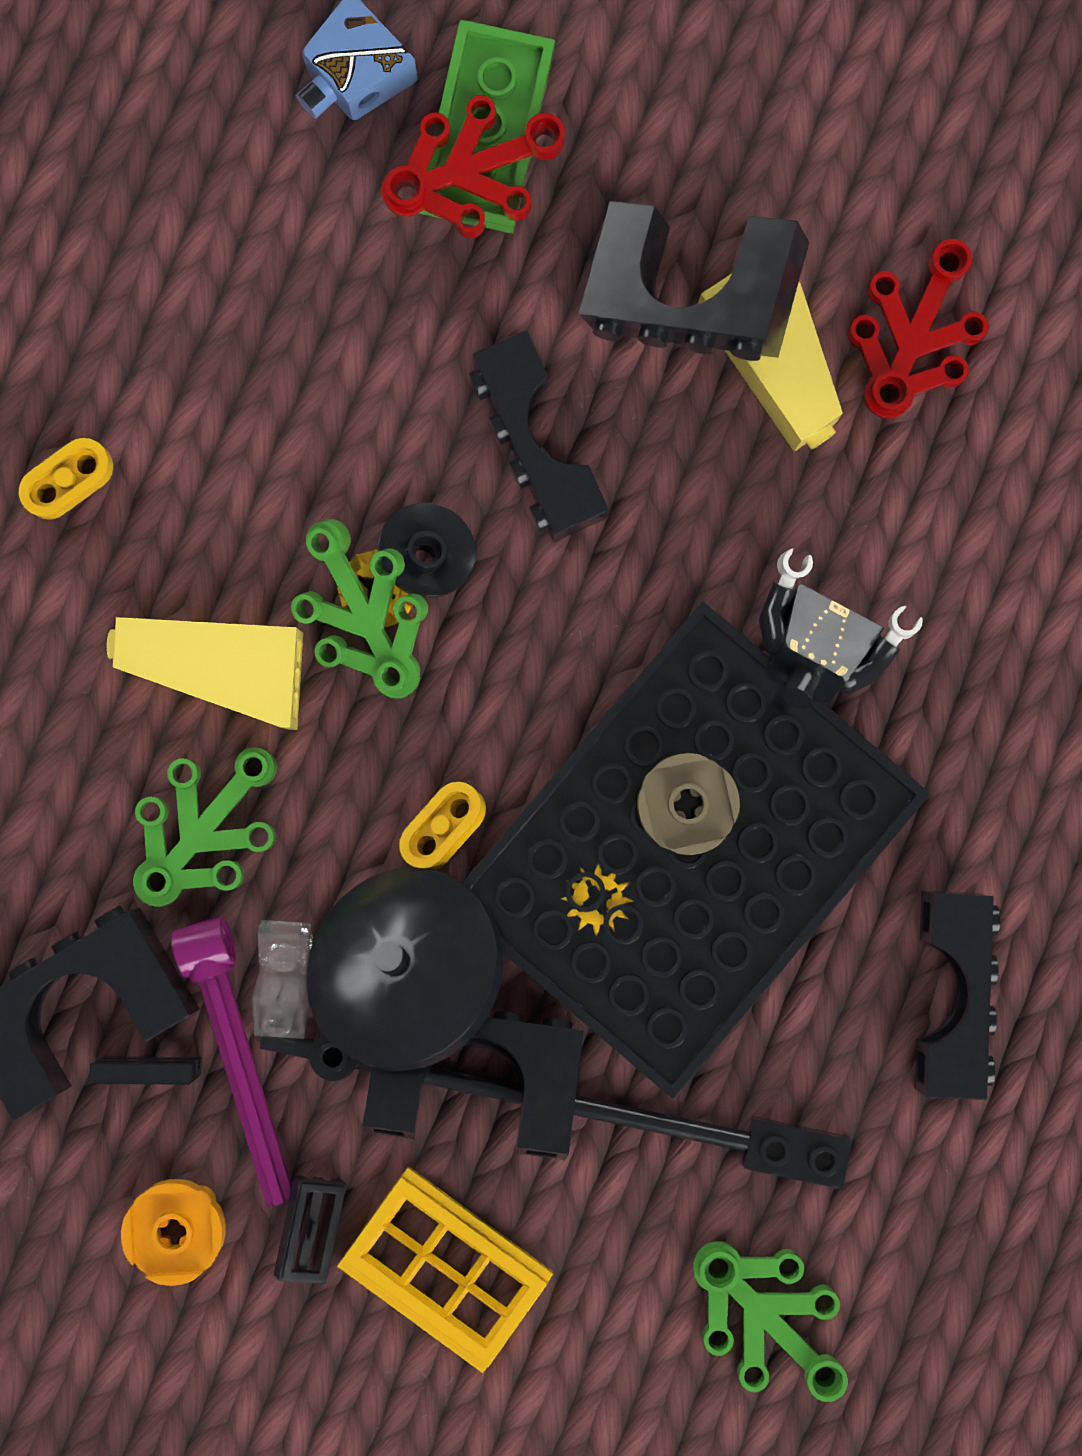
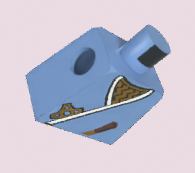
(354, 63)

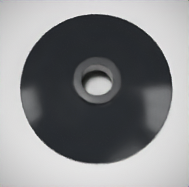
(440, 534)

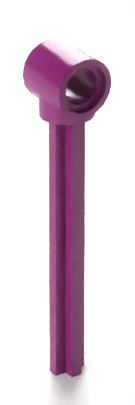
(205, 956)

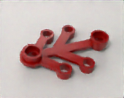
(466, 169)
(914, 338)

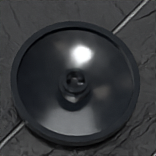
(404, 969)

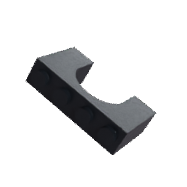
(742, 318)
(121, 954)
(547, 1068)

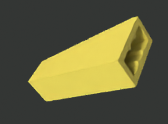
(797, 384)
(224, 663)

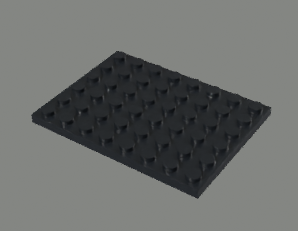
(703, 925)

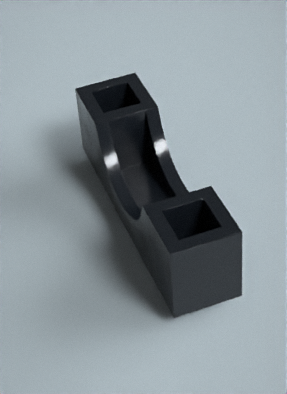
(563, 493)
(956, 1056)

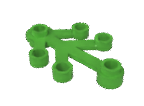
(365, 615)
(199, 833)
(763, 1313)

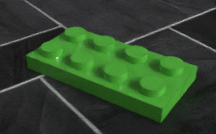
(514, 74)

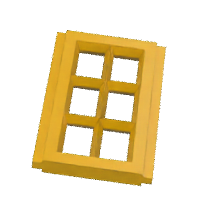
(416, 1305)

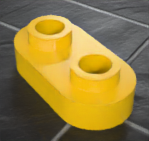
(65, 474)
(439, 823)

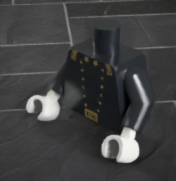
(821, 643)

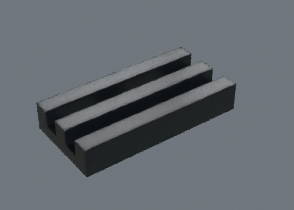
(145, 1070)
(292, 1224)

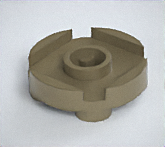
(711, 820)

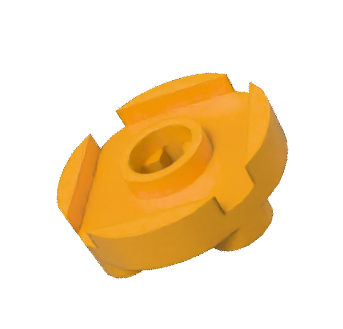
(154, 1253)

